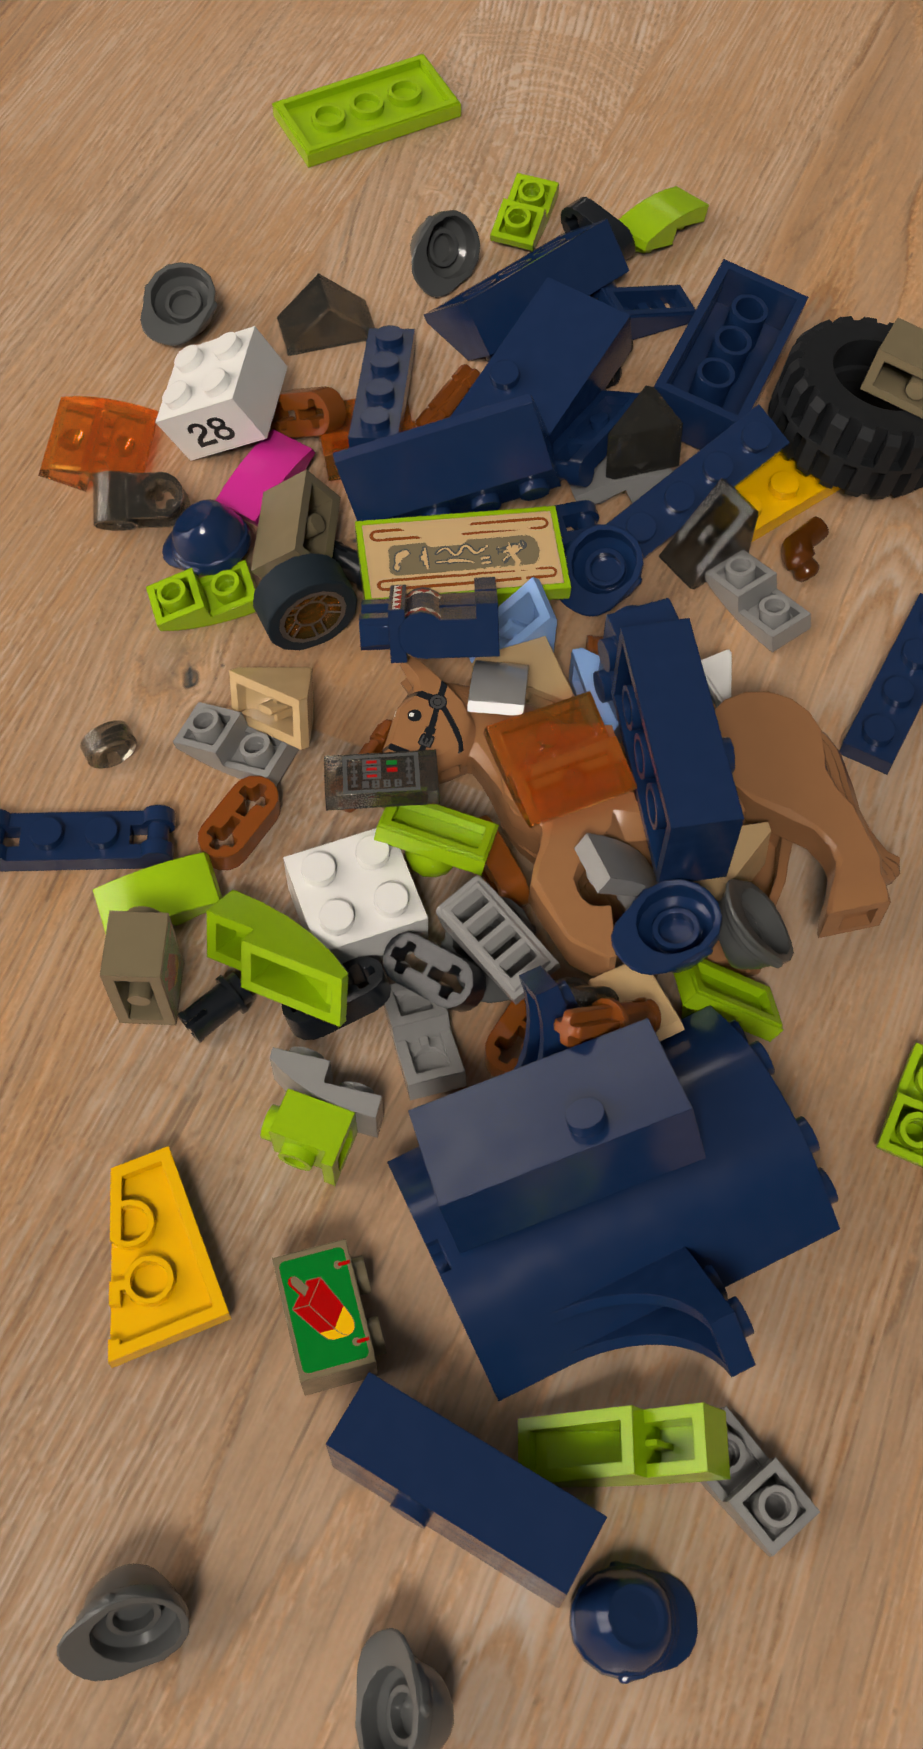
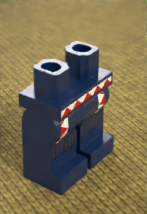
(433, 623)

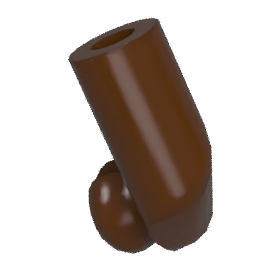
(799, 549)

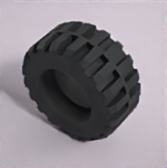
(834, 425)

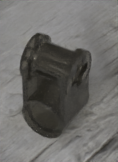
(129, 500)

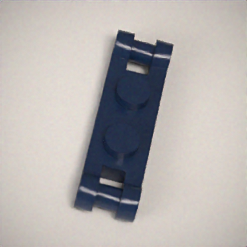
(86, 839)

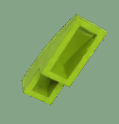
(277, 957)
(627, 1446)

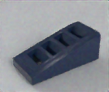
(638, 301)

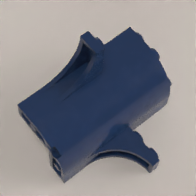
(653, 1255)

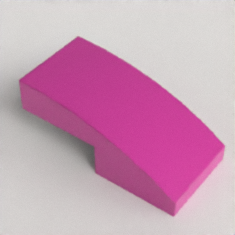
(263, 468)

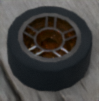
(304, 601)

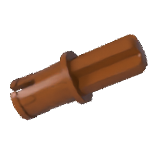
(603, 1017)

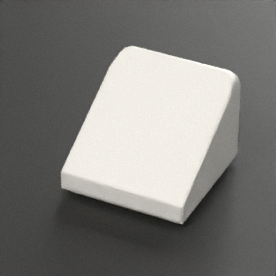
(719, 675)

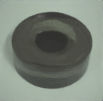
(108, 744)

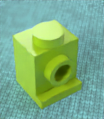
(311, 1133)

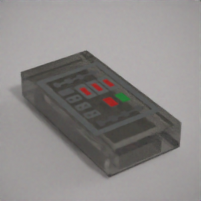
(381, 780)

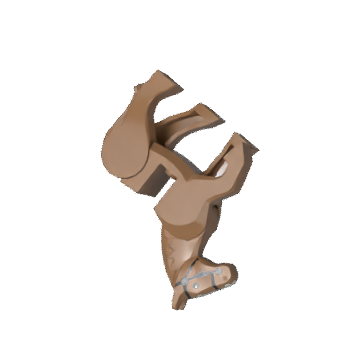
(782, 775)

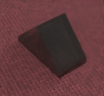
(323, 318)
(644, 437)
(711, 534)

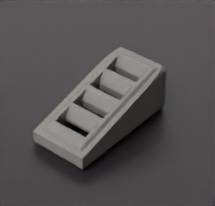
(471, 912)

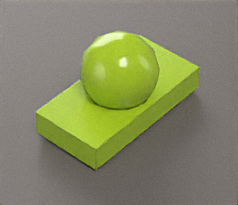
(437, 838)
(731, 997)

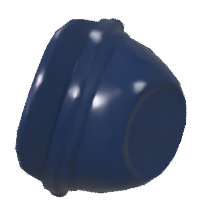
(207, 539)
(602, 569)
(668, 928)
(632, 1622)

